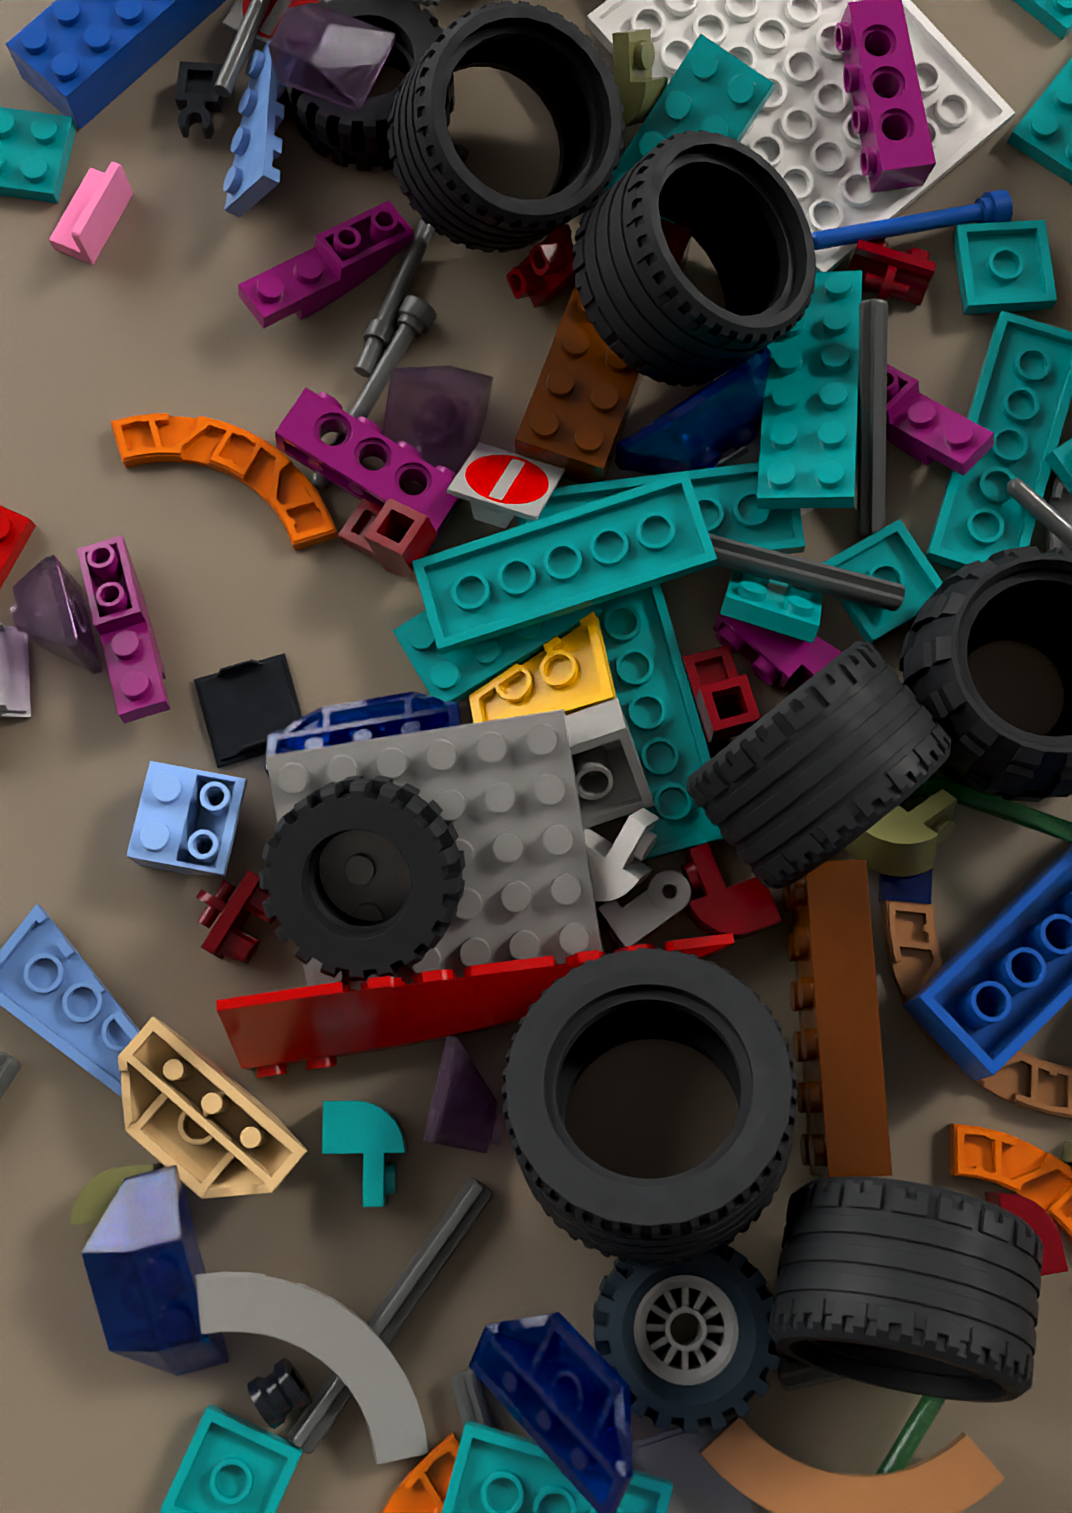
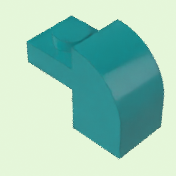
(366, 1130)

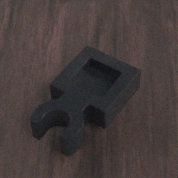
(196, 96)

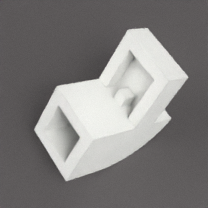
(616, 865)

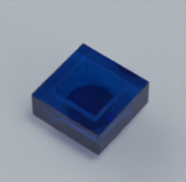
(906, 889)

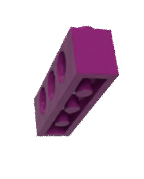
(883, 29)
(320, 414)

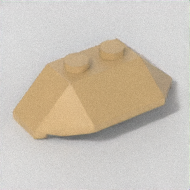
(201, 1118)

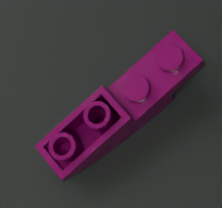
(335, 266)
(930, 429)
(124, 629)
(772, 654)

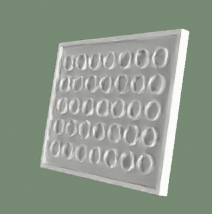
(808, 117)

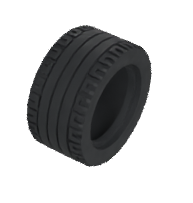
(634, 999)

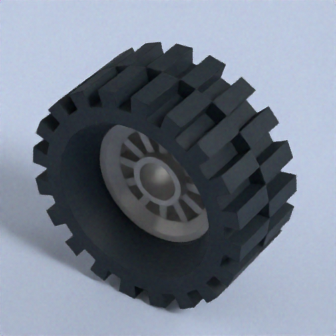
(716, 1384)

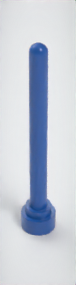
(990, 208)

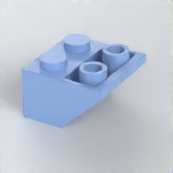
(186, 820)

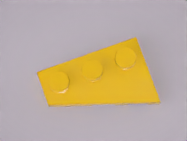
(566, 676)

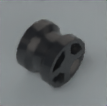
(279, 1393)

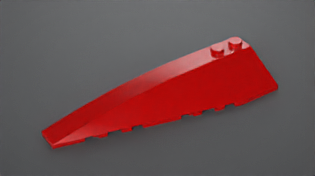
(338, 1021)

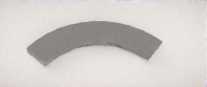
(331, 1334)

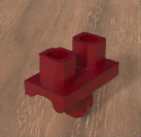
(545, 268)
(893, 272)
(226, 934)

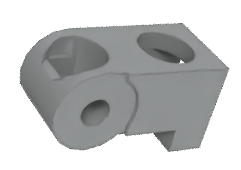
(648, 912)

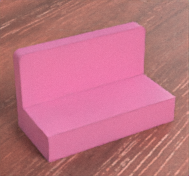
(92, 213)

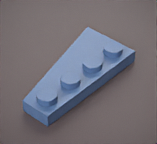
(255, 140)
(62, 998)

